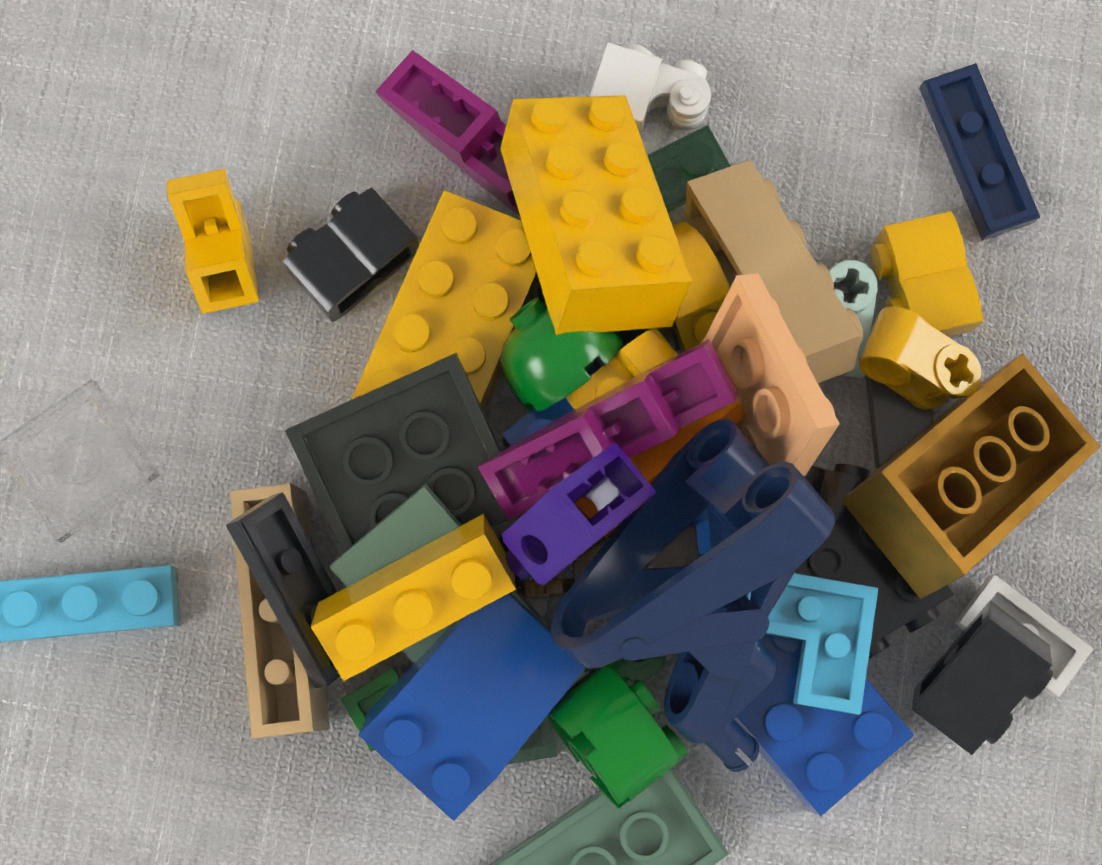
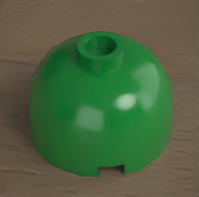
(549, 366)

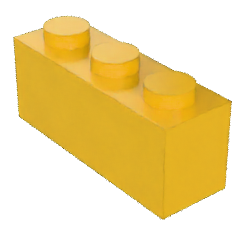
(413, 597)

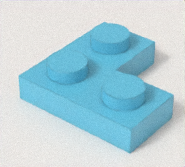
(835, 634)

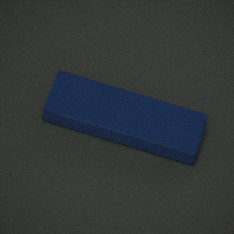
(979, 152)

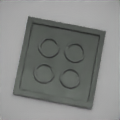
(392, 442)

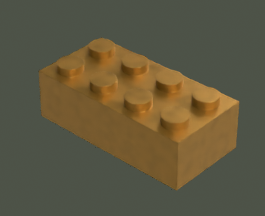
(971, 477)

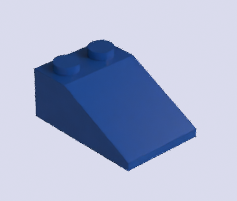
(470, 703)

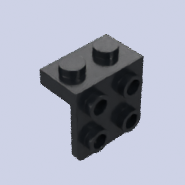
(855, 558)

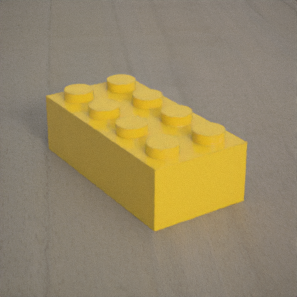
(593, 215)
(457, 297)

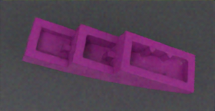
(452, 121)
(632, 415)

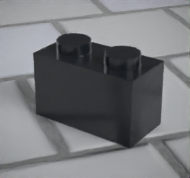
(983, 679)

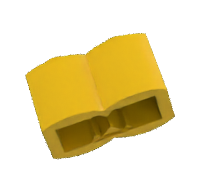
(929, 272)

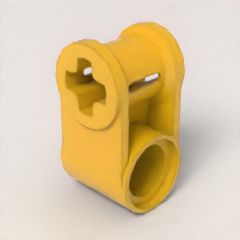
(918, 360)

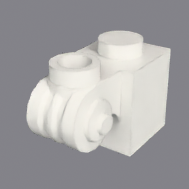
(652, 84)

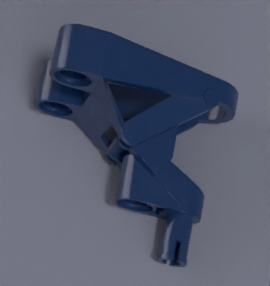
(760, 532)

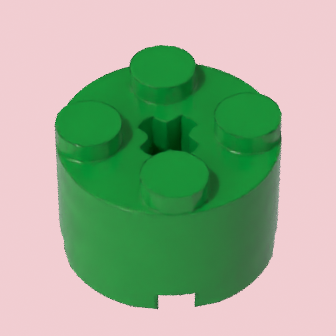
(615, 734)

